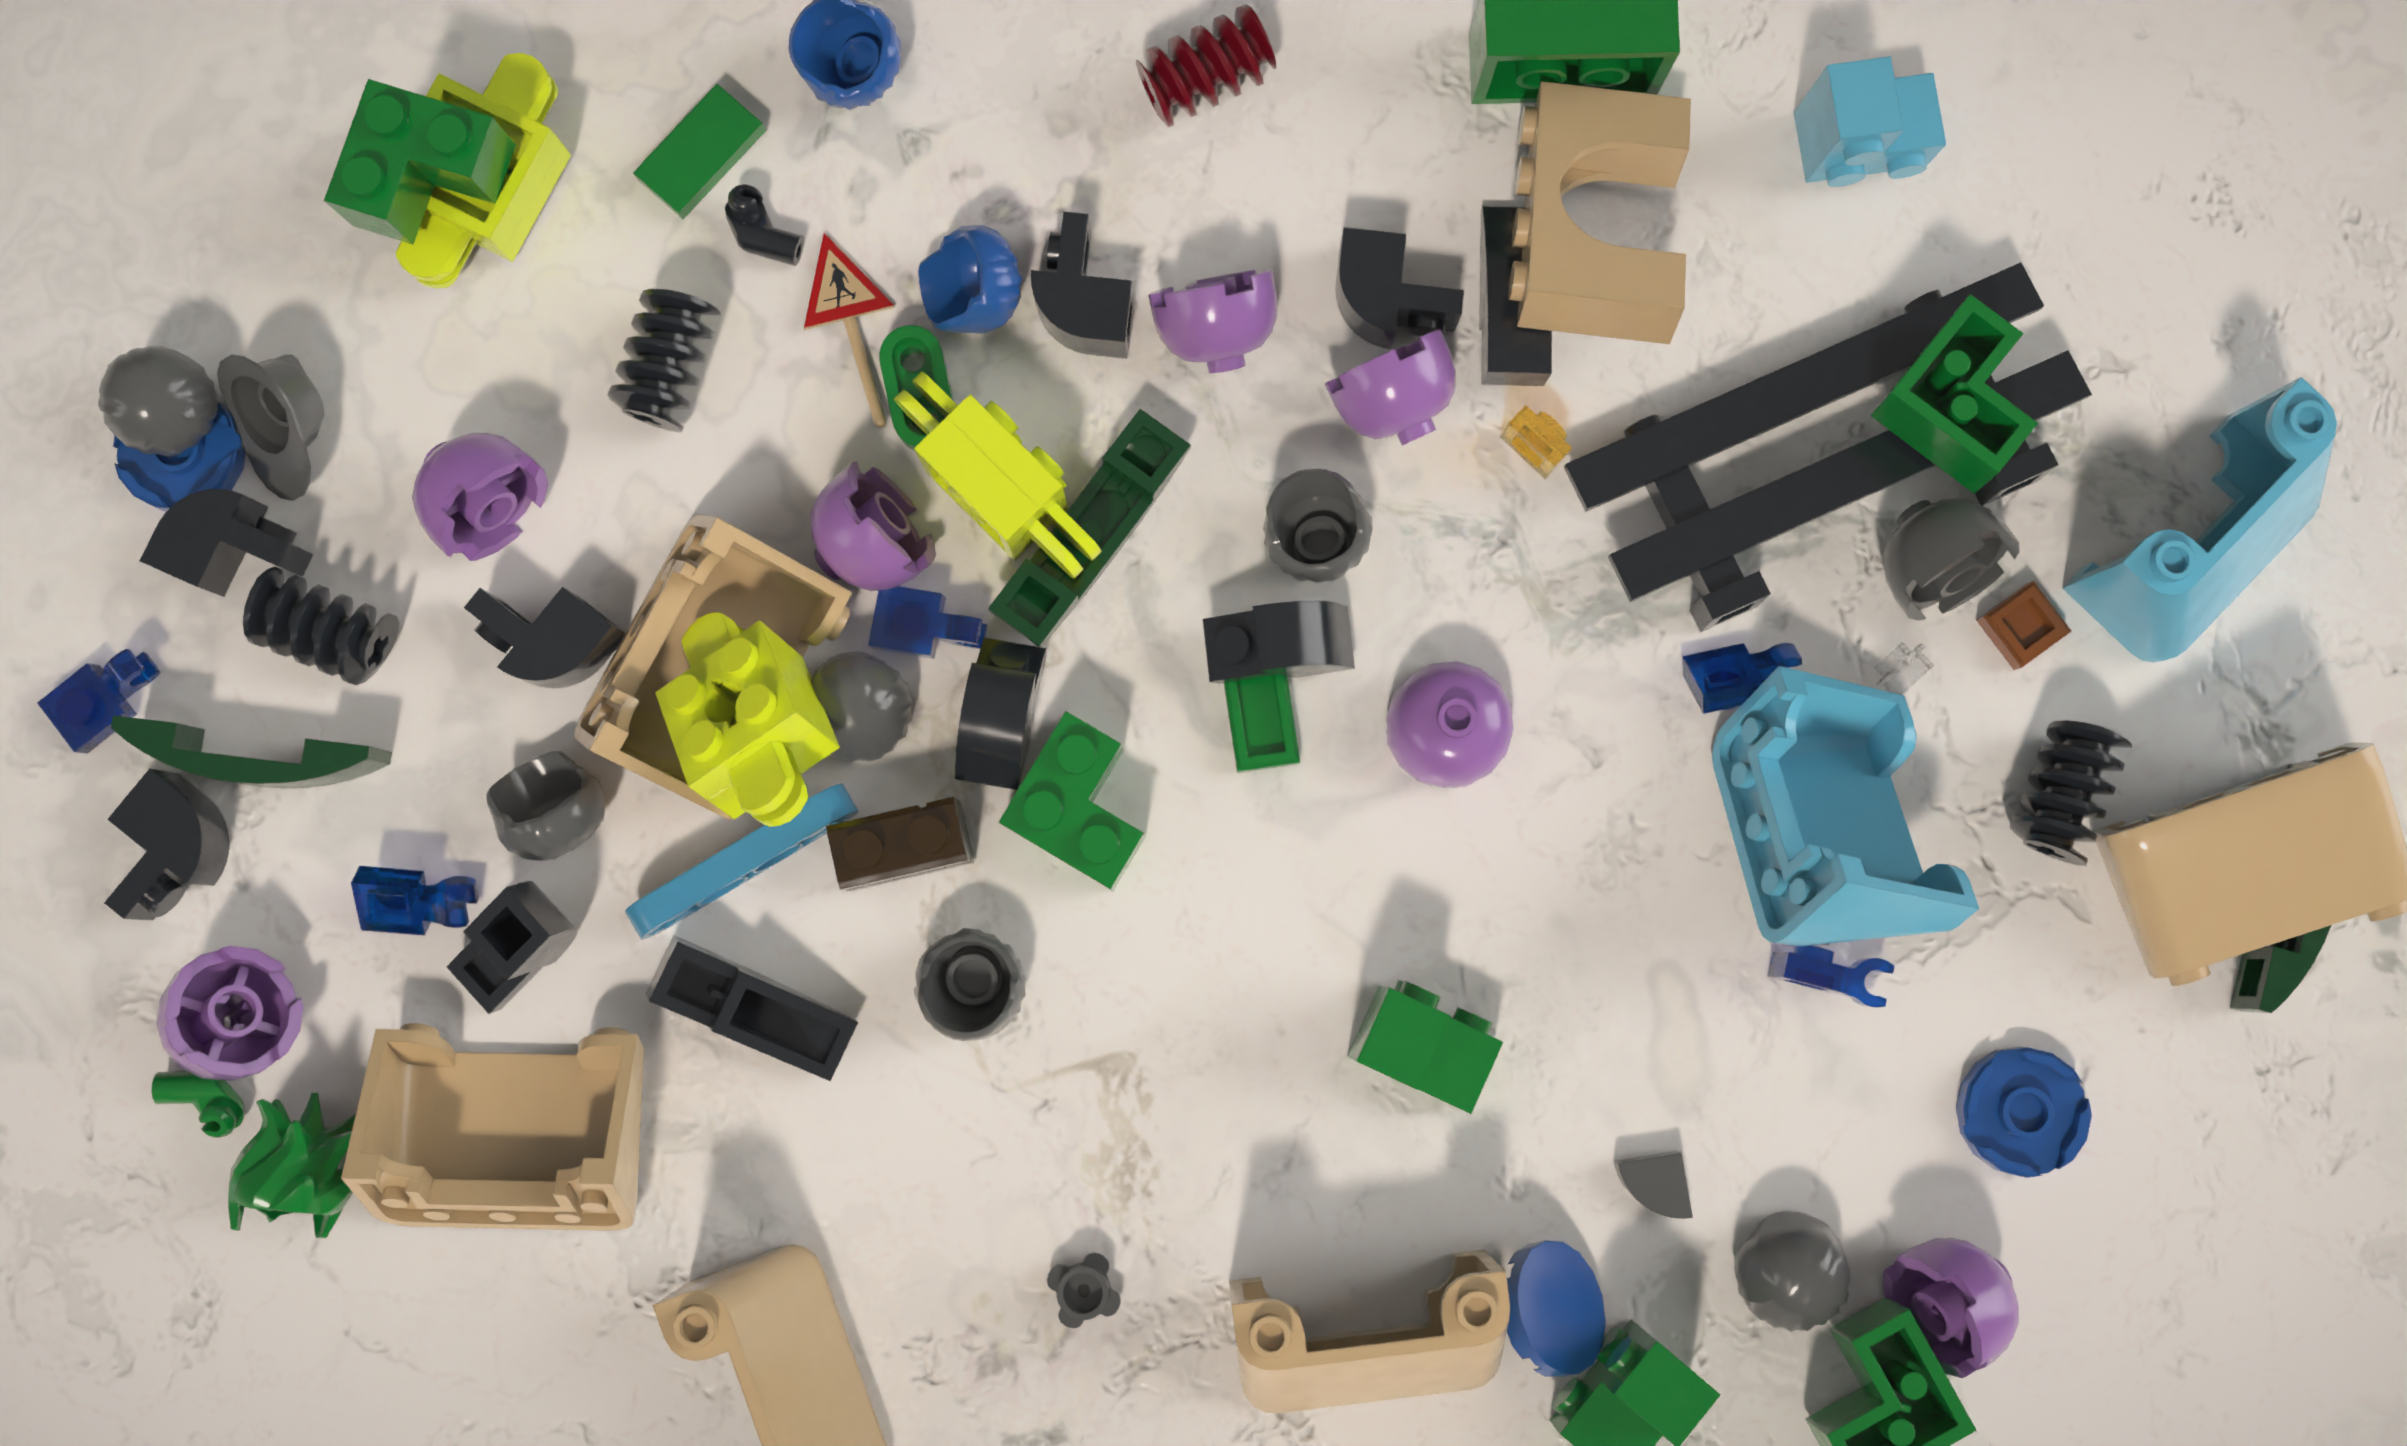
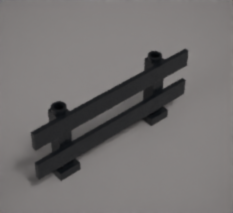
(1705, 540)

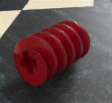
(1206, 63)

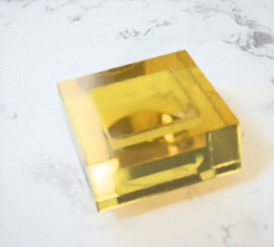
(1537, 440)

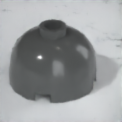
(1945, 554)

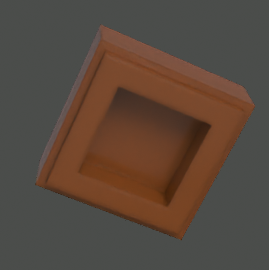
(2023, 625)

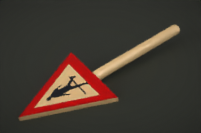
(841, 294)

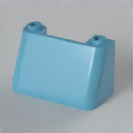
(2176, 586)
(1820, 817)

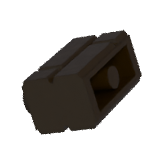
(900, 844)

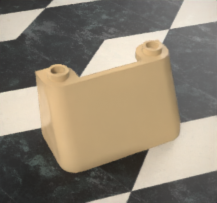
(706, 572)
(2260, 863)
(498, 1134)
(783, 1344)
(1448, 1354)

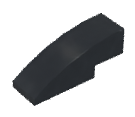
(1508, 352)
(751, 1008)

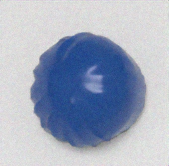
(845, 51)
(970, 281)

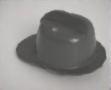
(276, 418)

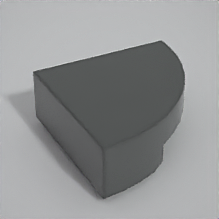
(1657, 1183)

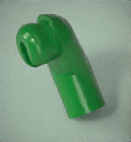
(214, 1099)

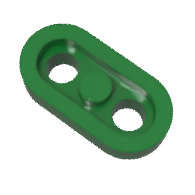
(893, 351)

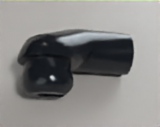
(754, 229)

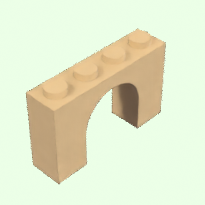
(1565, 274)

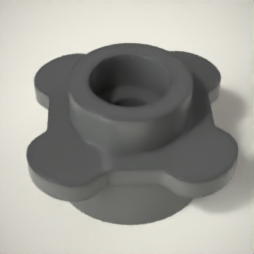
(1078, 1308)

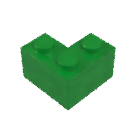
(403, 149)
(1947, 407)
(1058, 808)
(1425, 1046)
(1902, 1385)
(1632, 1395)

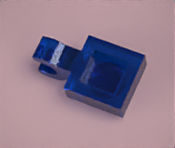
(914, 622)
(1731, 674)
(91, 696)
(404, 904)
(1814, 969)

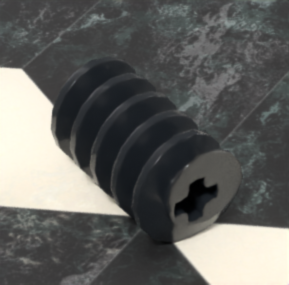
(661, 356)
(314, 630)
(2067, 788)

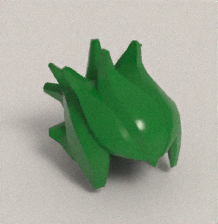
(292, 1167)

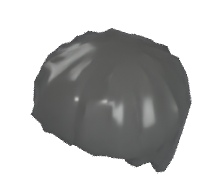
(157, 400)
(1316, 525)
(864, 704)
(546, 807)
(969, 985)
(1793, 1271)

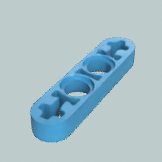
(739, 863)

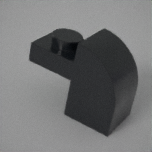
(1377, 301)
(1079, 309)
(209, 535)
(1279, 639)
(555, 650)
(998, 713)
(182, 840)
(511, 945)

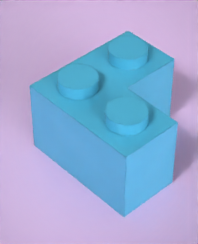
(1868, 123)

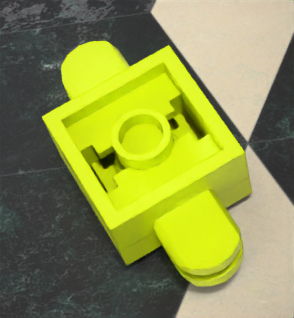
(453, 222)
(993, 476)
(745, 720)

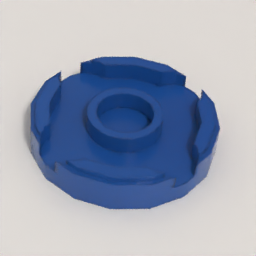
(209, 465)
(2023, 1111)
(1555, 1309)

